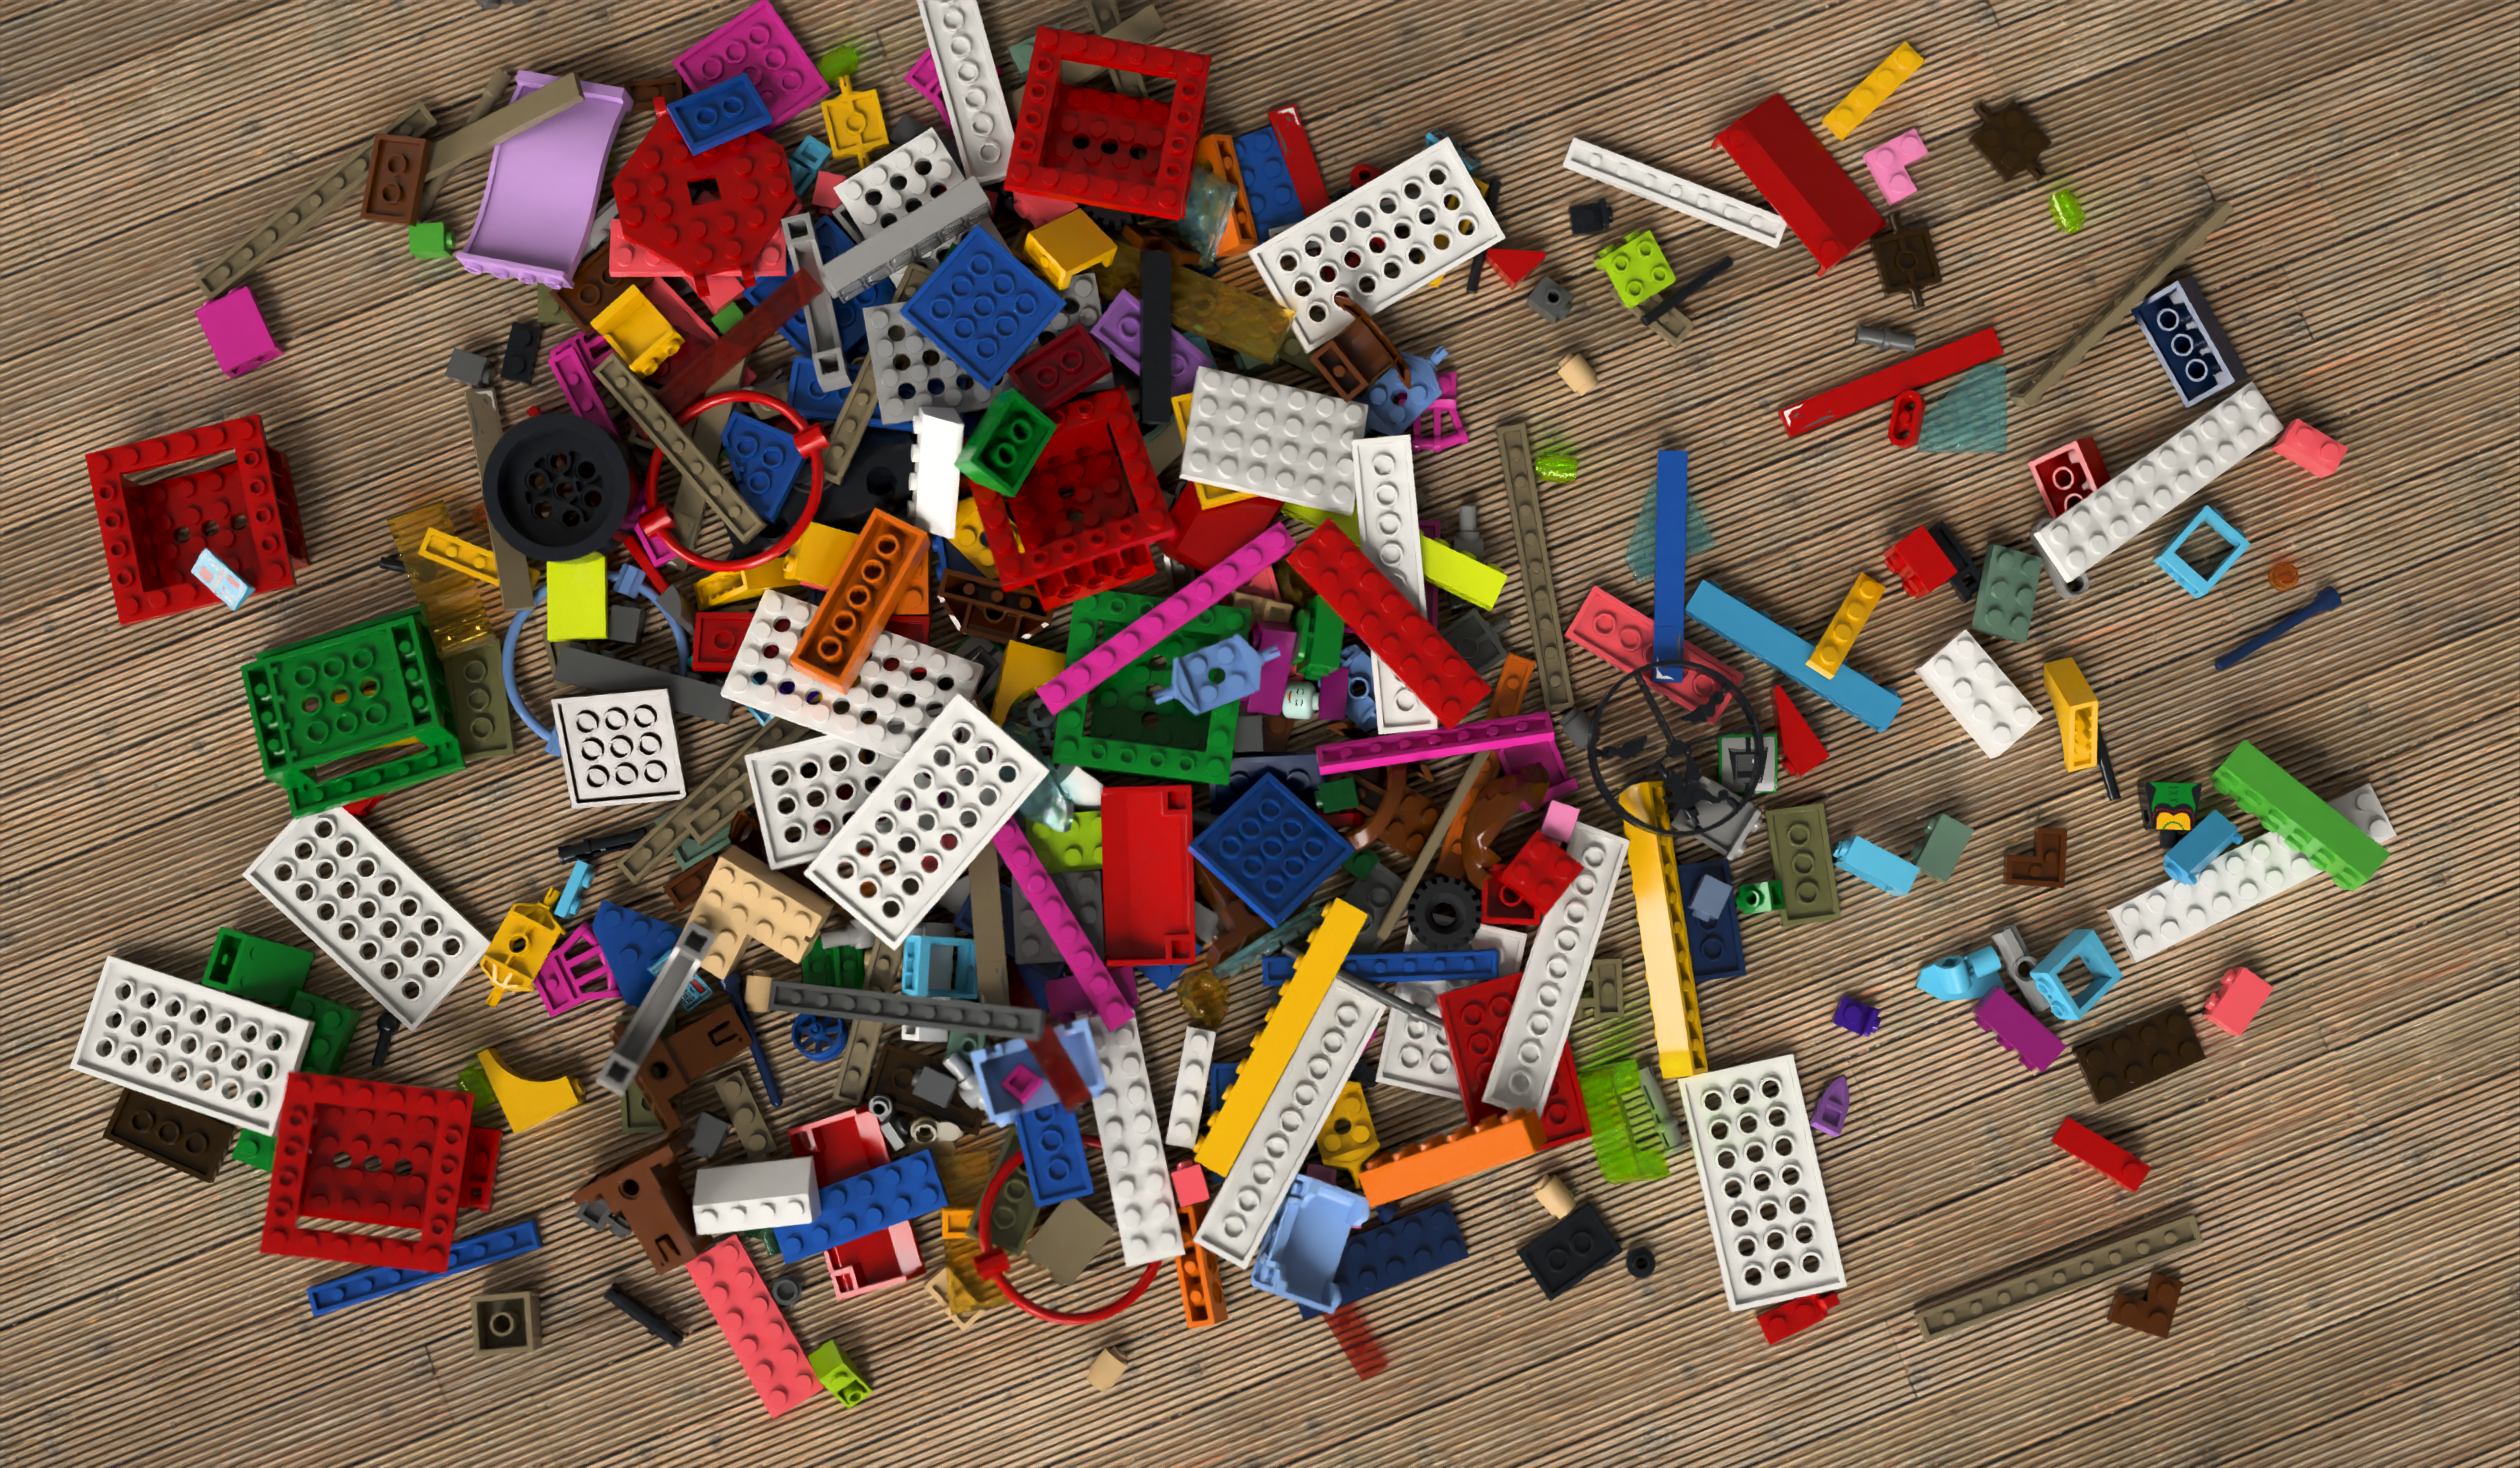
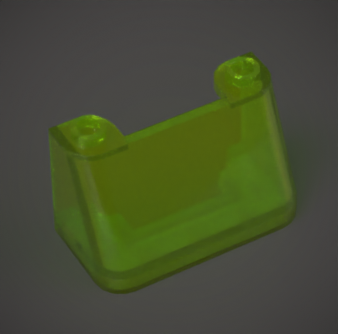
(1612, 1137)

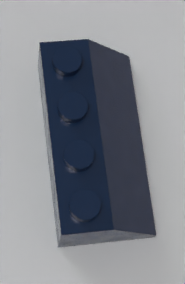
(2189, 341)

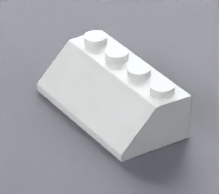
(935, 477)
(756, 1195)

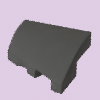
(679, 607)

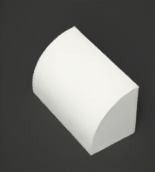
(1081, 786)

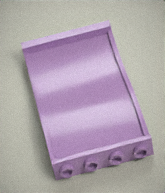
(546, 188)

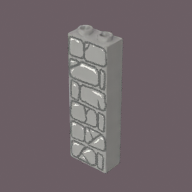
(906, 240)

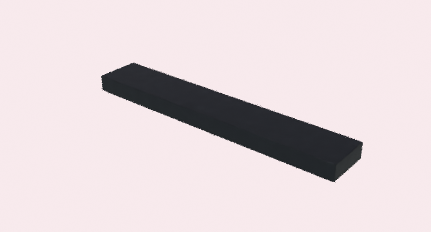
(1155, 338)

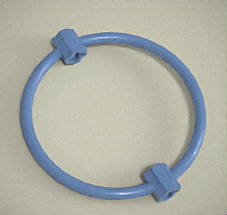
(627, 582)

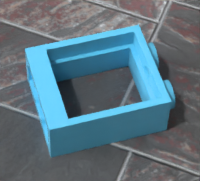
(2181, 571)
(1875, 865)
(2097, 960)
(916, 967)

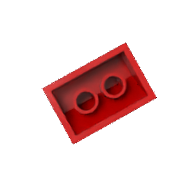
(2069, 474)

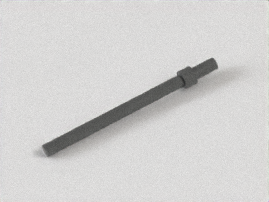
(1416, 1012)

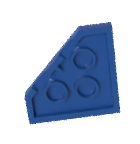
(762, 462)
(632, 946)

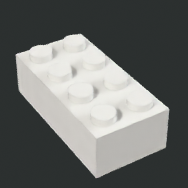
(1978, 694)

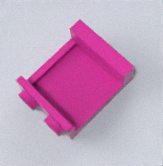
(238, 332)
(1515, 757)

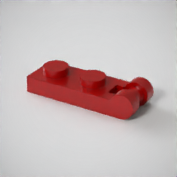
(481, 1168)

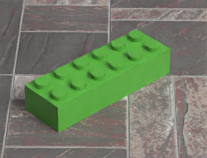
(2298, 817)

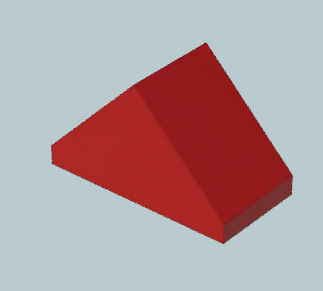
(1514, 265)

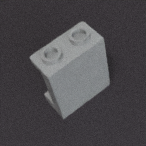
(1728, 837)

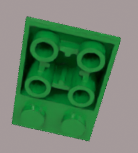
(257, 967)

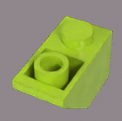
(839, 1374)

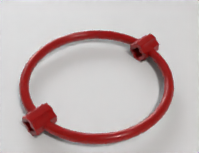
(809, 442)
(995, 1263)

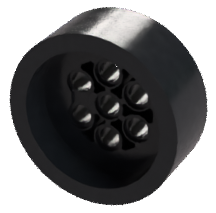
(516, 502)

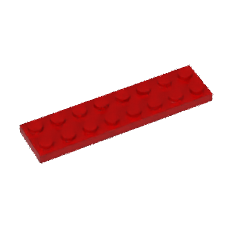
(1388, 624)
(722, 633)

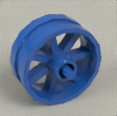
(821, 1035)

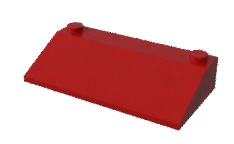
(1801, 181)
(1215, 533)
(1148, 875)
(842, 1149)

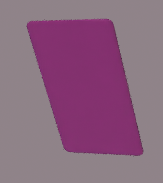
(1334, 695)

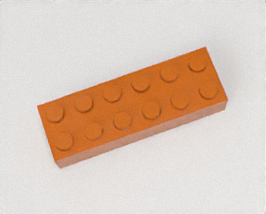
(860, 601)
(1452, 1156)

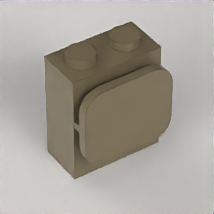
(1069, 1240)

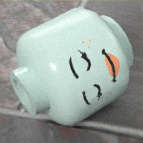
(1300, 700)

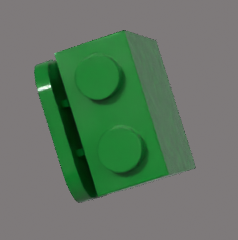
(1317, 640)

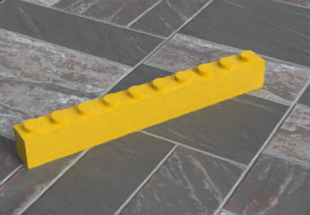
(1663, 934)
(1281, 1036)

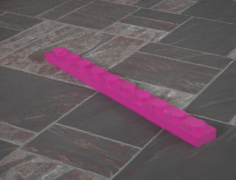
(1166, 618)

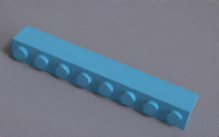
(1788, 654)

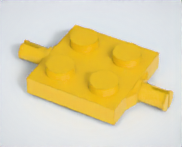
(855, 123)

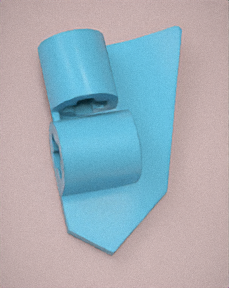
(1962, 976)

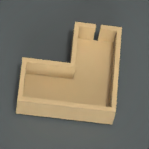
(752, 901)

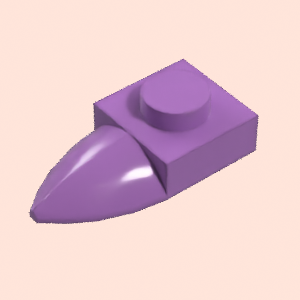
(1832, 1108)

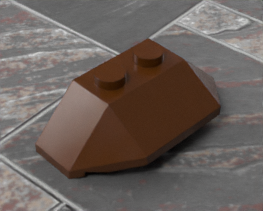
(987, 612)

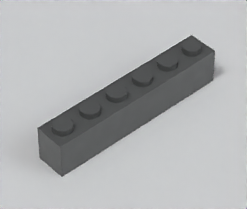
(607, 673)

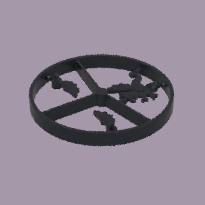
(1682, 795)

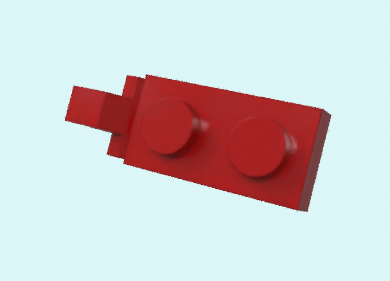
(1795, 1315)

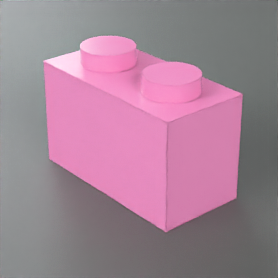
(1558, 822)

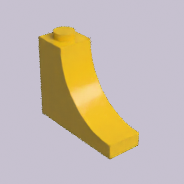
(736, 586)
(1021, 674)
(2075, 712)
(526, 1099)

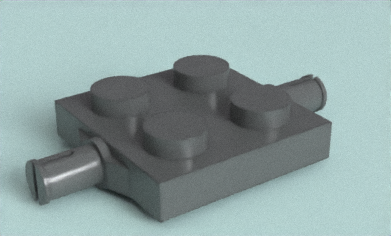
(1477, 640)

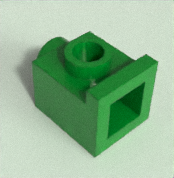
(1760, 897)

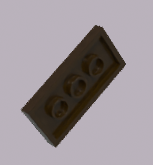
(2139, 1054)
(894, 1078)
(170, 1134)

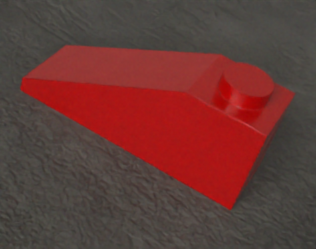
(1795, 739)
(2101, 1155)

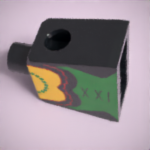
(2169, 808)

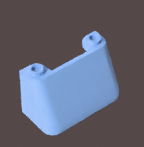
(997, 1062)
(1308, 1242)

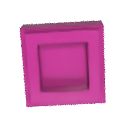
(1021, 1083)

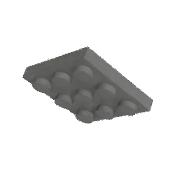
(1084, 899)

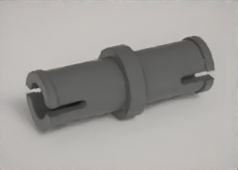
(1885, 338)

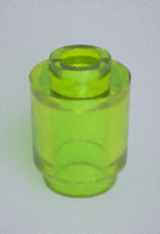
(838, 63)
(2066, 212)
(1556, 467)
(476, 1082)

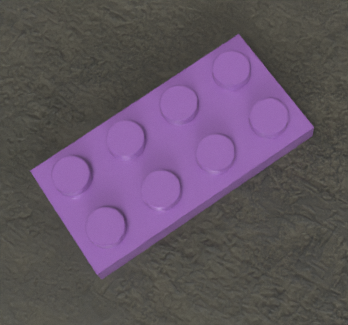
(1120, 335)

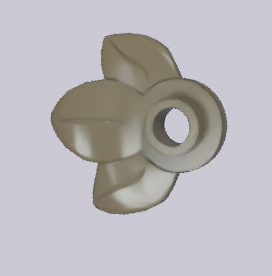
(938, 1137)

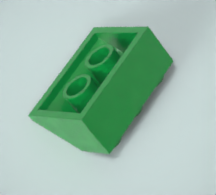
(1005, 443)

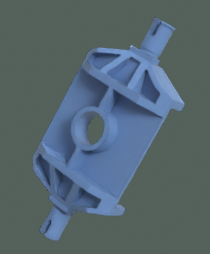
(1390, 419)
(1233, 656)
(1359, 709)

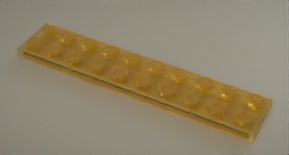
(1197, 302)

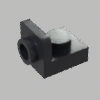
(1590, 218)

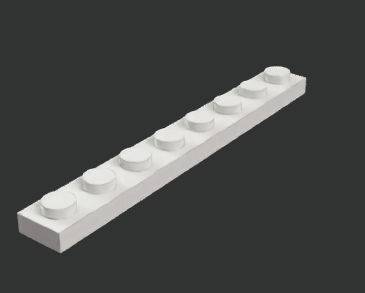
(1675, 192)

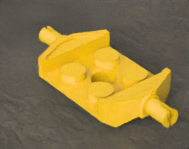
(968, 535)
(518, 970)
(1357, 1146)

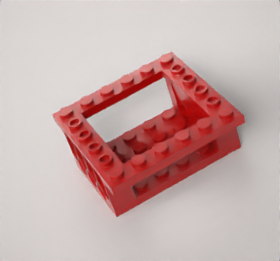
(1058, 114)
(142, 522)
(1110, 539)
(367, 1119)

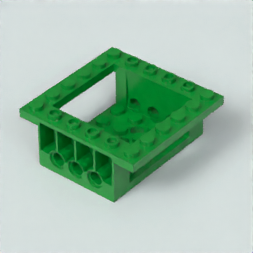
(407, 703)
(1117, 737)

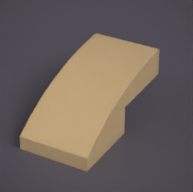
(1261, 607)
(937, 1288)

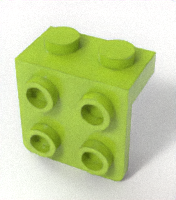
(1636, 267)

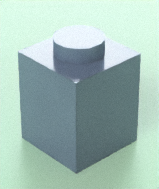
(1709, 898)

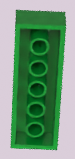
(324, 1055)

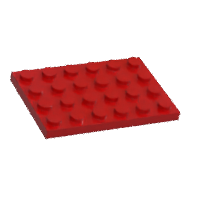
(1474, 1030)

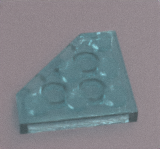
(1207, 213)
(1970, 416)
(1641, 549)
(1047, 802)
(1268, 943)

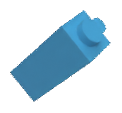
(2200, 848)

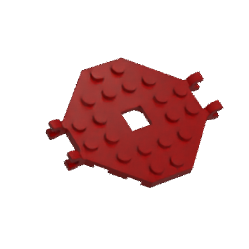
(708, 236)

